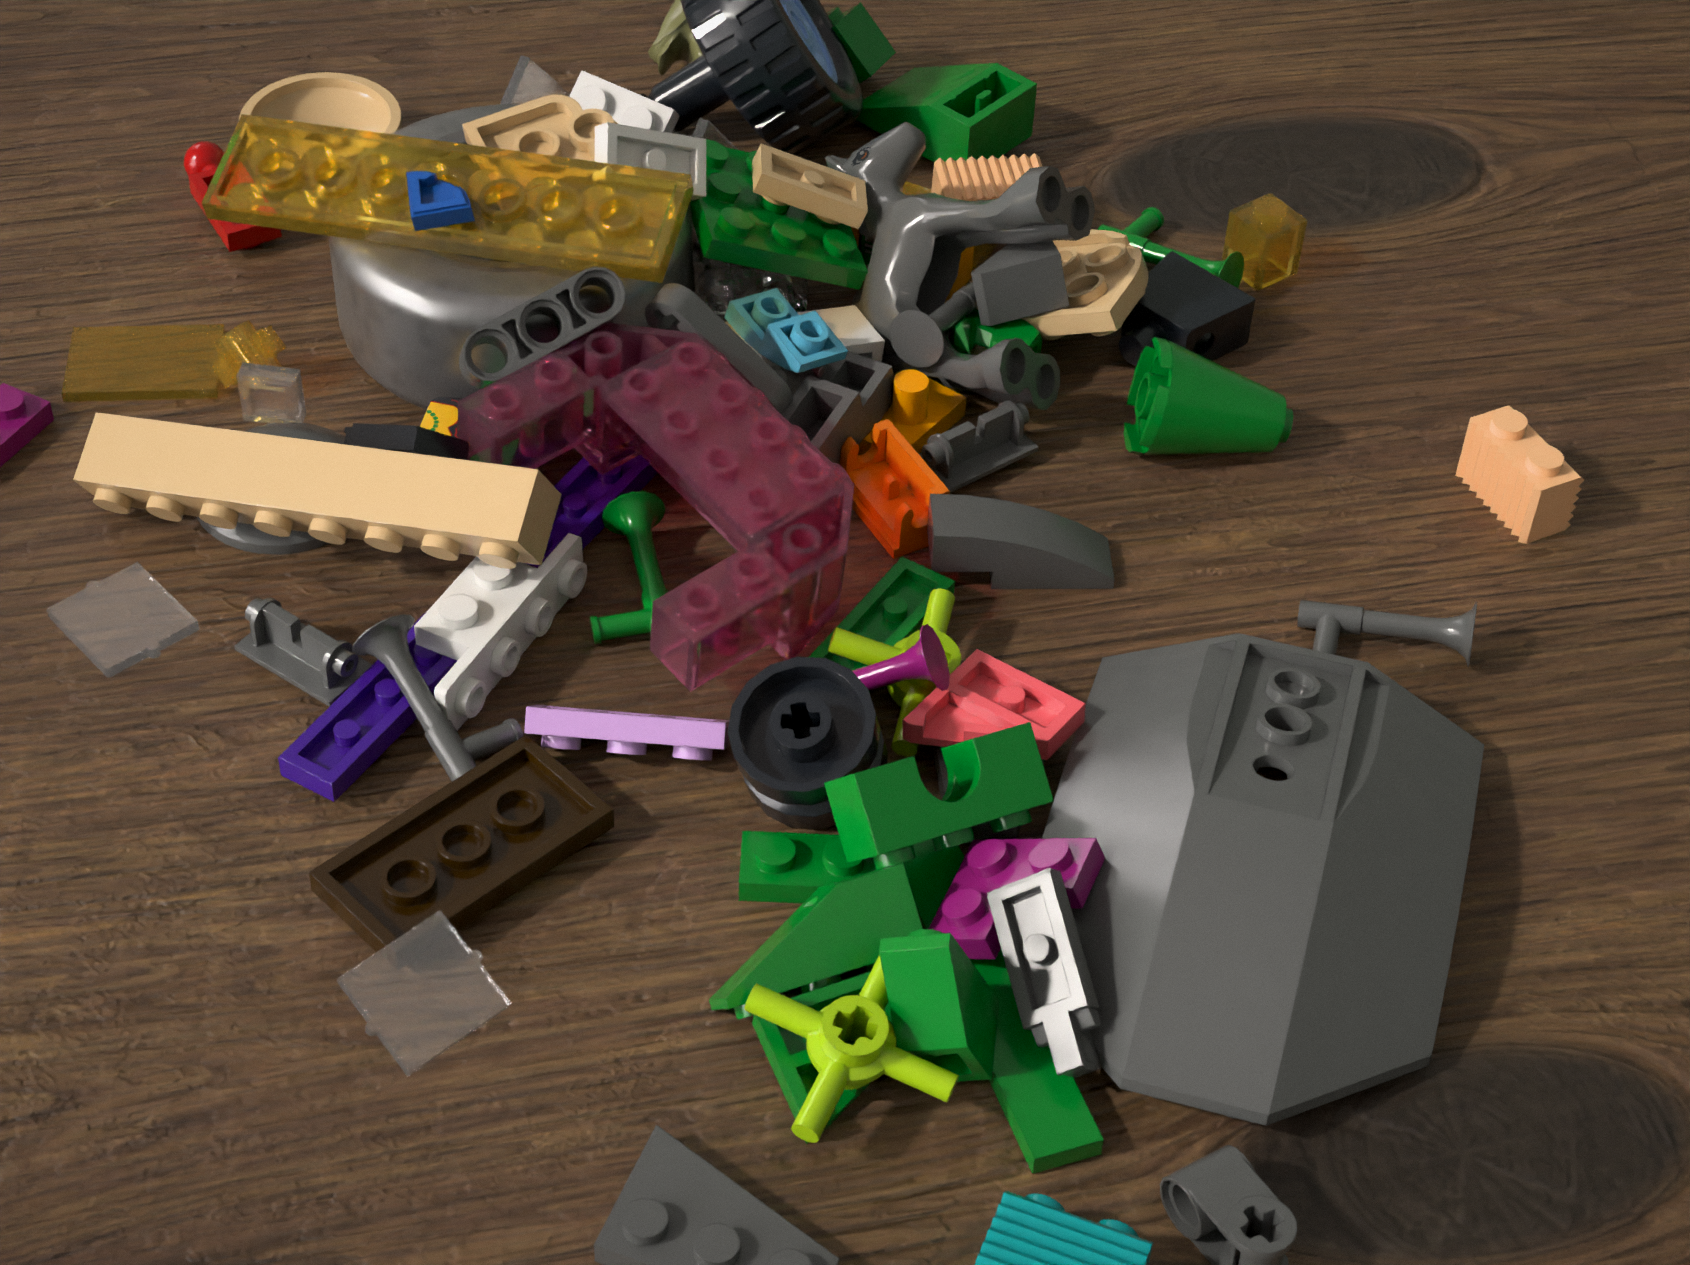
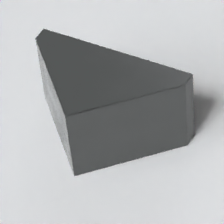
(1020, 283)

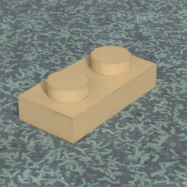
(809, 186)

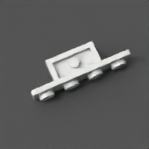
(492, 619)

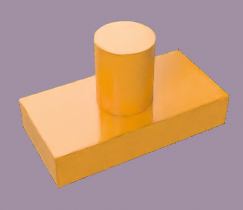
(920, 409)

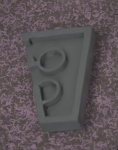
(693, 1214)

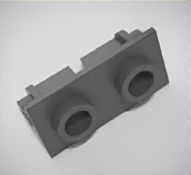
(974, 452)
(299, 652)

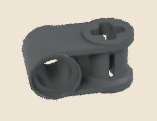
(1229, 1211)

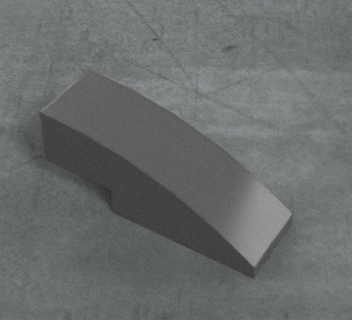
(842, 402)
(1015, 544)

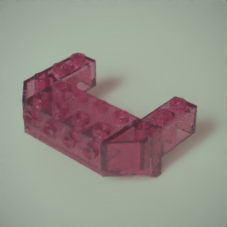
(721, 449)

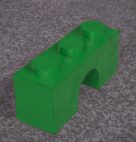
(890, 809)

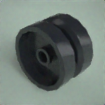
(800, 729)

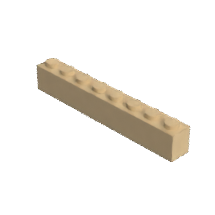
(319, 489)

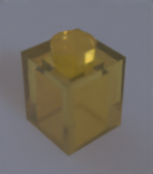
(1269, 239)

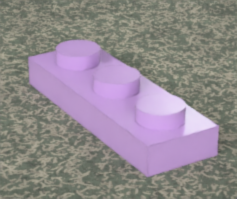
(626, 731)

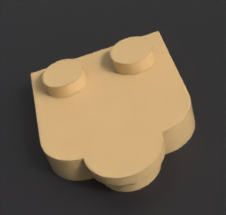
(542, 126)

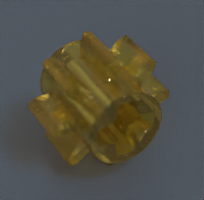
(246, 346)

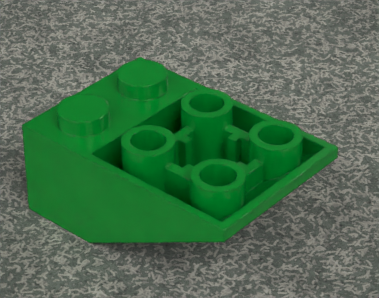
(958, 108)

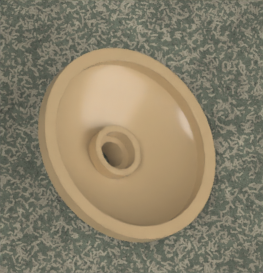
(330, 101)

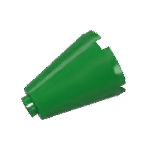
(1200, 407)

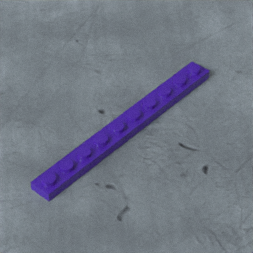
(374, 709)

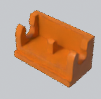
(891, 489)

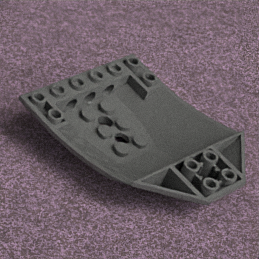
(1256, 929)

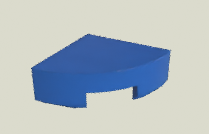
(436, 202)

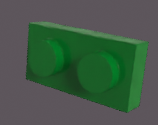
(792, 865)

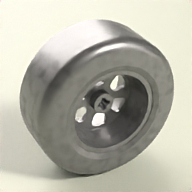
(415, 307)

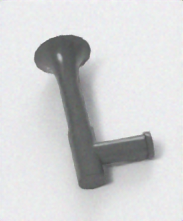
(919, 336)
(1333, 619)
(390, 645)

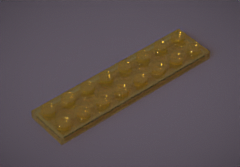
(522, 202)

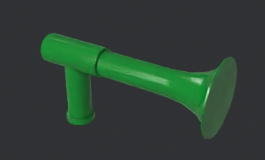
(1151, 220)
(634, 517)

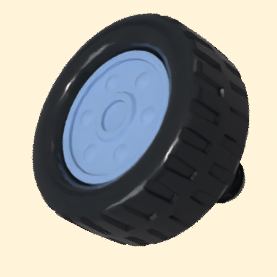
(774, 65)

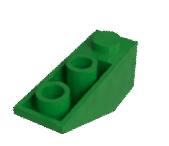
(827, 936)

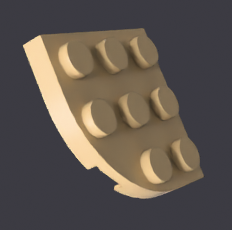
(1102, 286)

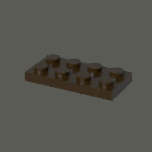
(464, 846)

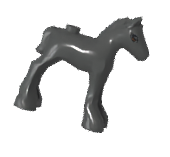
(920, 251)

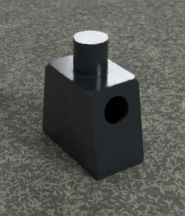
(1189, 310)

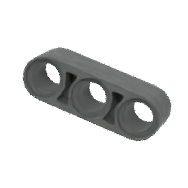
(558, 303)

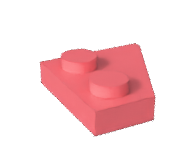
(991, 697)

